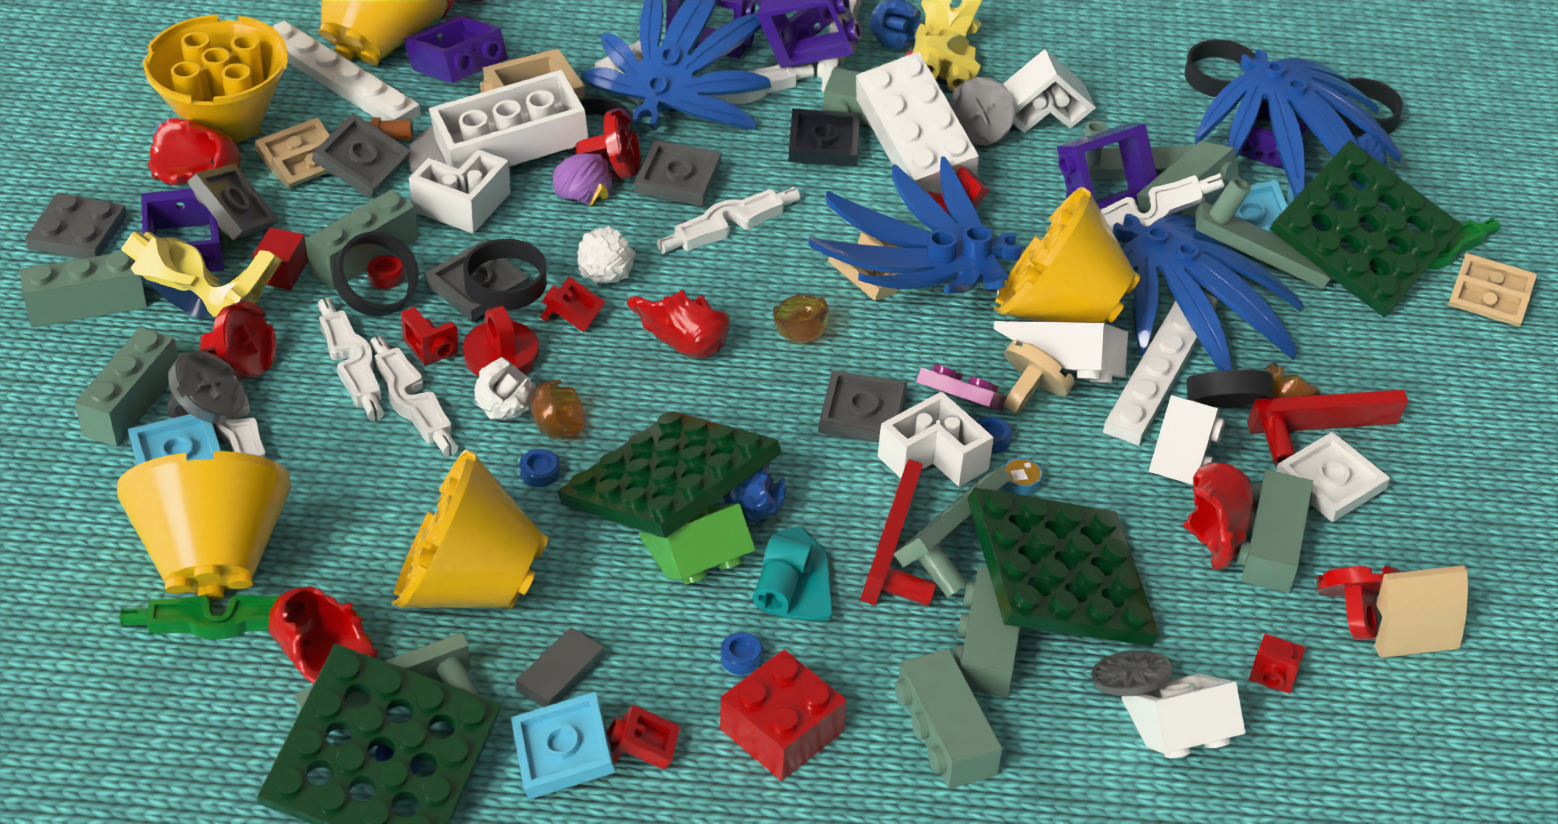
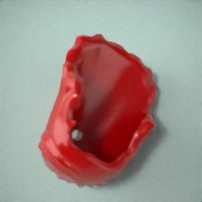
(187, 148)
(684, 323)
(1221, 510)
(309, 625)

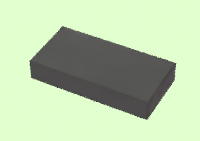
(559, 668)

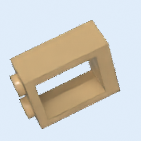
(530, 67)

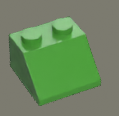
(708, 540)

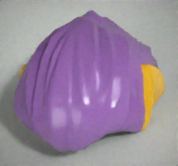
(583, 178)

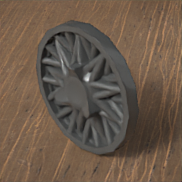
(1131, 673)

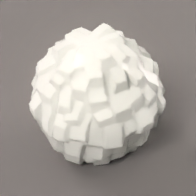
(605, 256)
(503, 390)

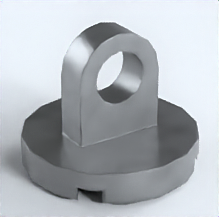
(983, 109)
(204, 387)

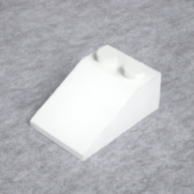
(1089, 349)

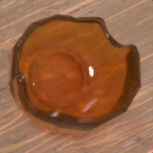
(801, 318)
(1289, 385)
(557, 411)

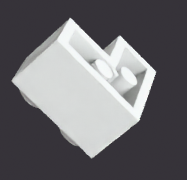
(1048, 87)
(461, 195)
(937, 435)
(1185, 439)

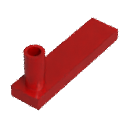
(1301, 413)
(883, 576)

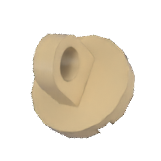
(1037, 370)

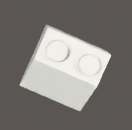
(1187, 714)

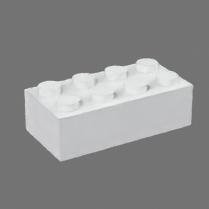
(914, 120)
(511, 121)

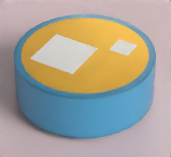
(1024, 475)

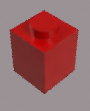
(293, 252)

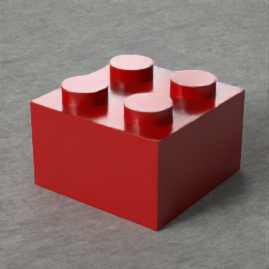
(782, 714)

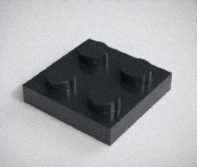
(824, 137)

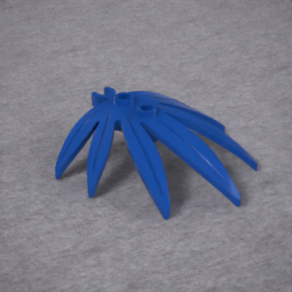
(667, 71)
(1294, 92)
(1191, 256)
(925, 258)

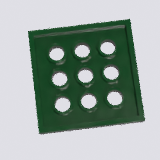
(1370, 248)
(669, 473)
(1061, 567)
(388, 687)

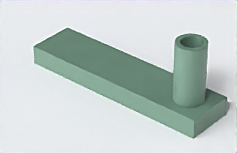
(1107, 164)
(1224, 226)
(925, 542)
(441, 661)

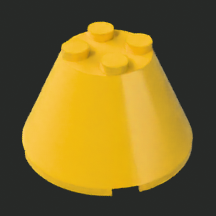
(375, 26)
(218, 71)
(1072, 272)
(205, 517)
(472, 547)

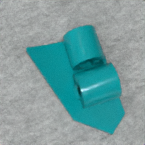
(794, 577)

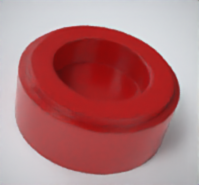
(385, 271)

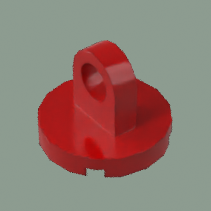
(616, 144)
(242, 339)
(498, 339)
(1360, 590)

